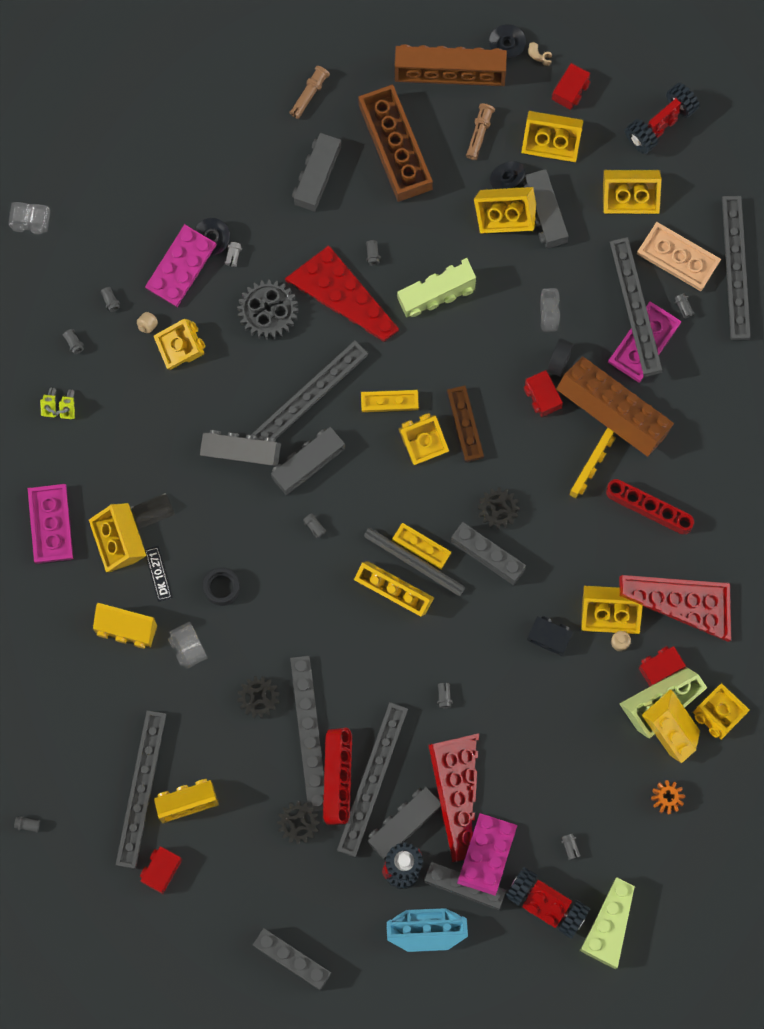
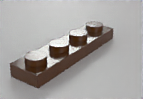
(465, 423)

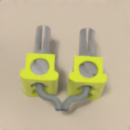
(66, 405)

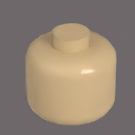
(147, 322)
(620, 641)

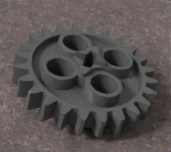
(276, 323)

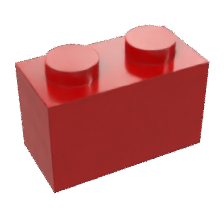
(571, 86)
(543, 393)
(661, 666)
(160, 870)

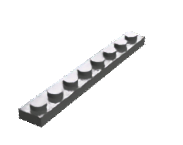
(736, 268)
(636, 307)
(311, 392)
(308, 731)
(372, 780)
(141, 789)

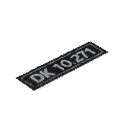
(158, 573)

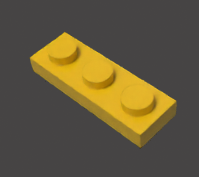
(389, 401)
(421, 546)

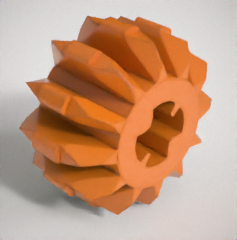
(663, 801)

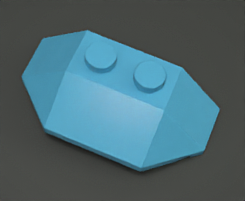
(427, 929)

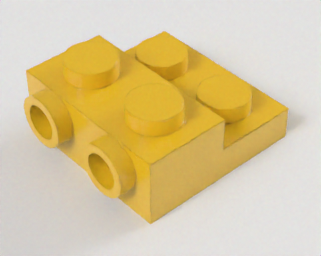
(179, 343)
(423, 438)
(720, 712)

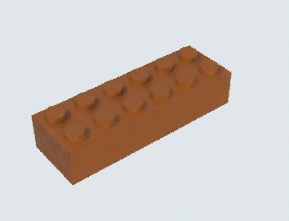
(450, 65)
(395, 143)
(615, 406)

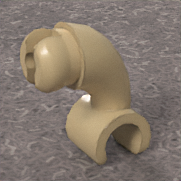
(534, 53)

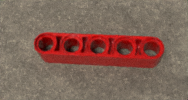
(656, 514)
(337, 776)

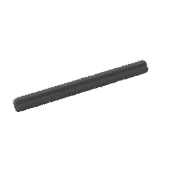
(414, 561)

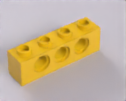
(394, 588)

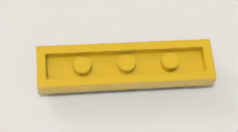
(589, 469)

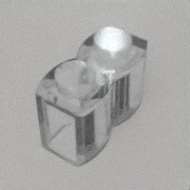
(29, 217)
(550, 312)
(188, 645)

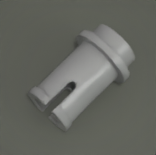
(233, 253)

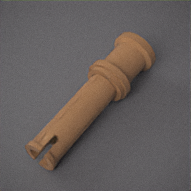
(313, 85)
(482, 123)

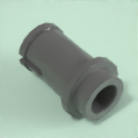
(372, 252)
(110, 300)
(684, 305)
(73, 341)
(314, 525)
(444, 696)
(27, 824)
(570, 846)

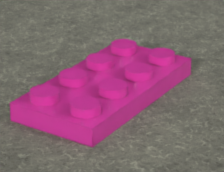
(180, 265)
(626, 355)
(50, 523)
(487, 854)

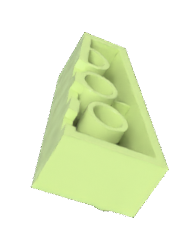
(437, 289)
(685, 685)
(608, 930)

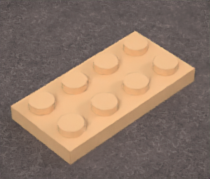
(678, 256)

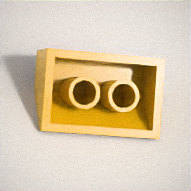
(552, 136)
(631, 191)
(506, 210)
(117, 537)
(609, 612)
(124, 625)
(673, 726)
(185, 801)

